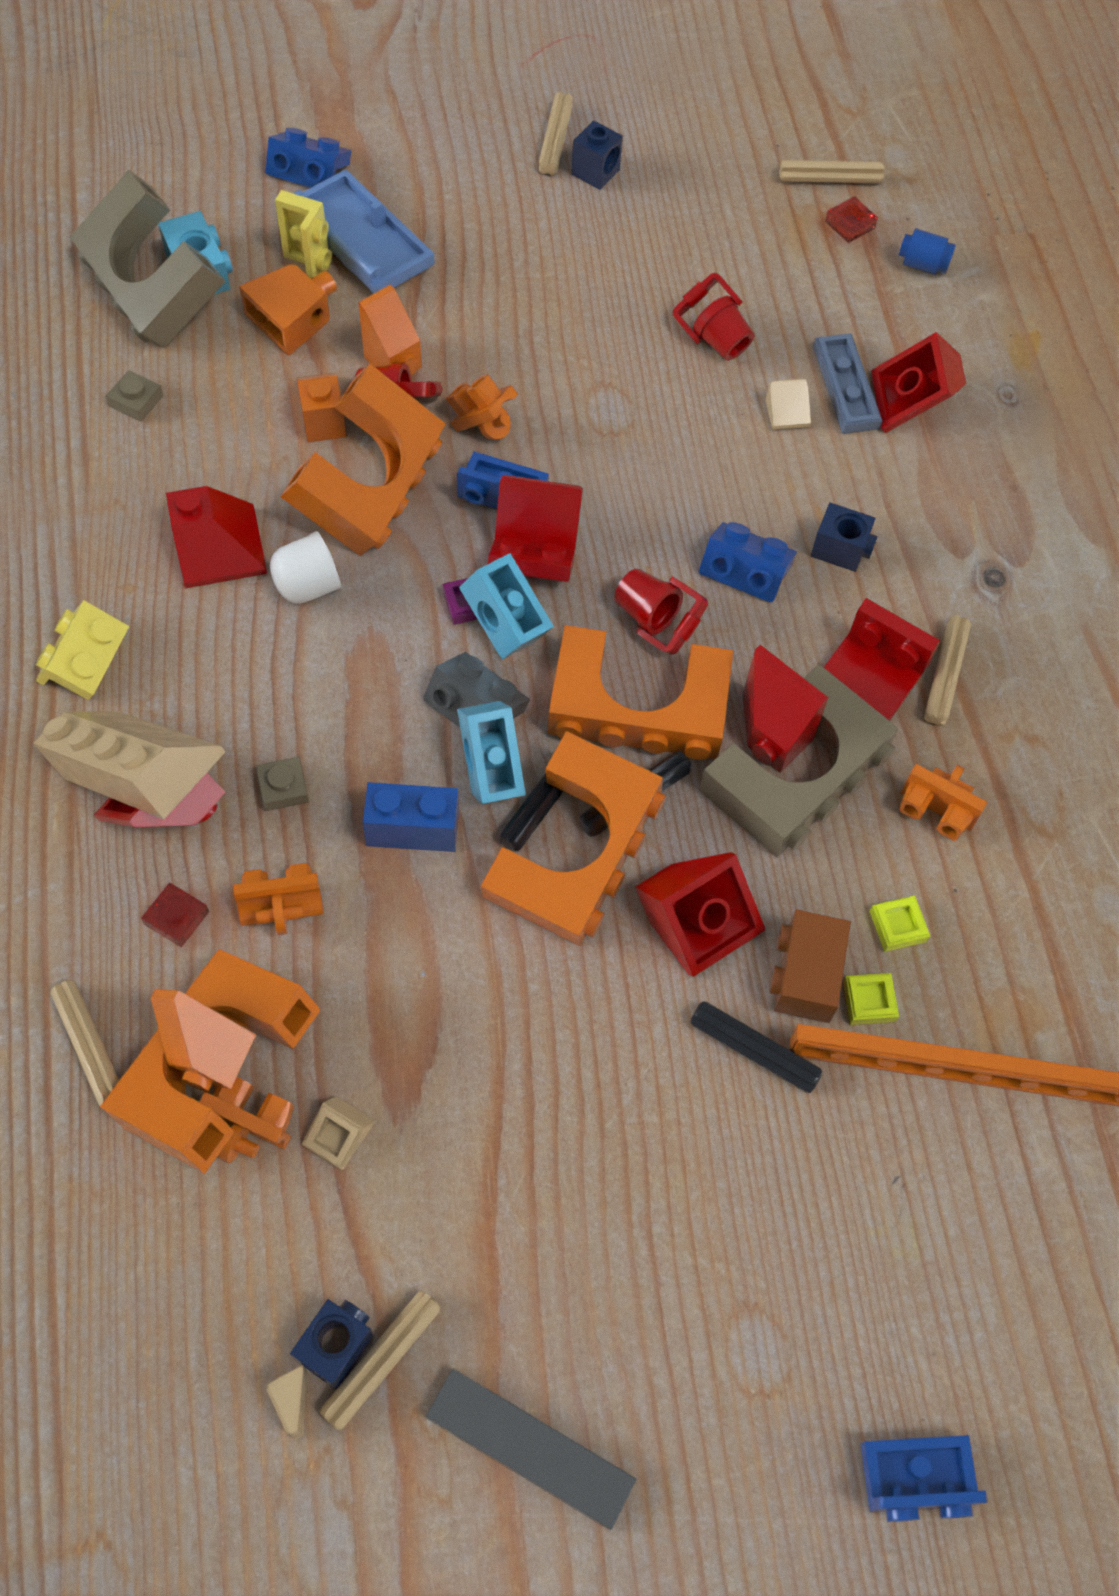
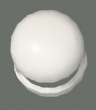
(304, 570)

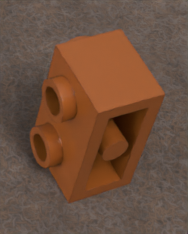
(811, 965)

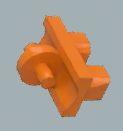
(481, 406)
(944, 796)
(278, 899)
(268, 1124)

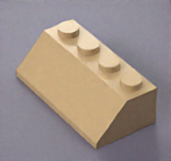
(127, 758)

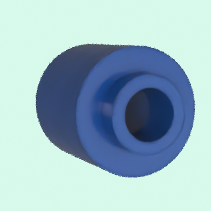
(927, 251)

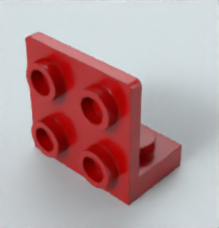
(537, 526)
(882, 657)

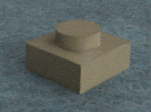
(134, 395)
(282, 783)

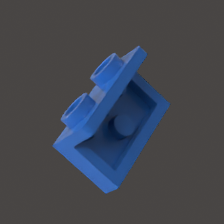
(304, 159)
(482, 476)
(747, 560)
(921, 1475)

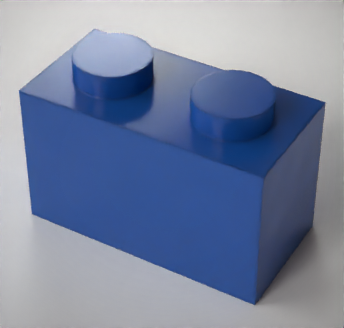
(411, 817)

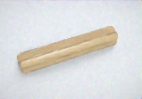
(555, 133)
(831, 171)
(947, 670)
(85, 1039)
(380, 1360)

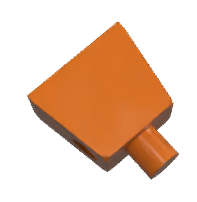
(288, 305)

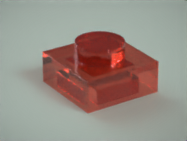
(851, 219)
(175, 914)

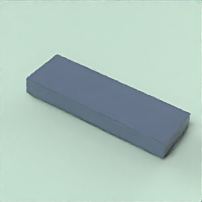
(847, 383)

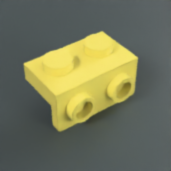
(303, 231)
(83, 649)

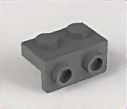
(469, 683)

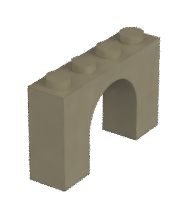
(109, 244)
(782, 810)

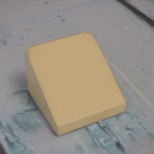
(788, 404)
(337, 1132)
(289, 1400)

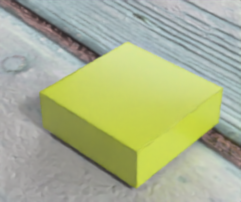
(899, 923)
(870, 999)

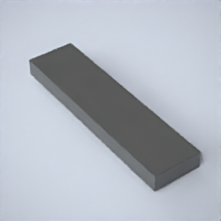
(531, 1449)

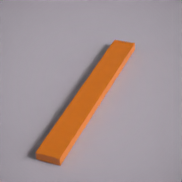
(956, 1064)

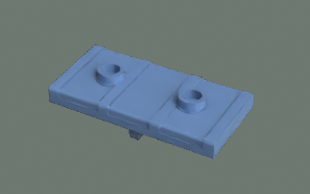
(367, 234)

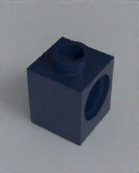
(596, 155)
(844, 537)
(337, 1366)

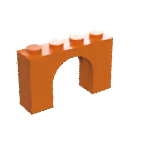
(407, 438)
(687, 725)
(572, 899)
(153, 1098)

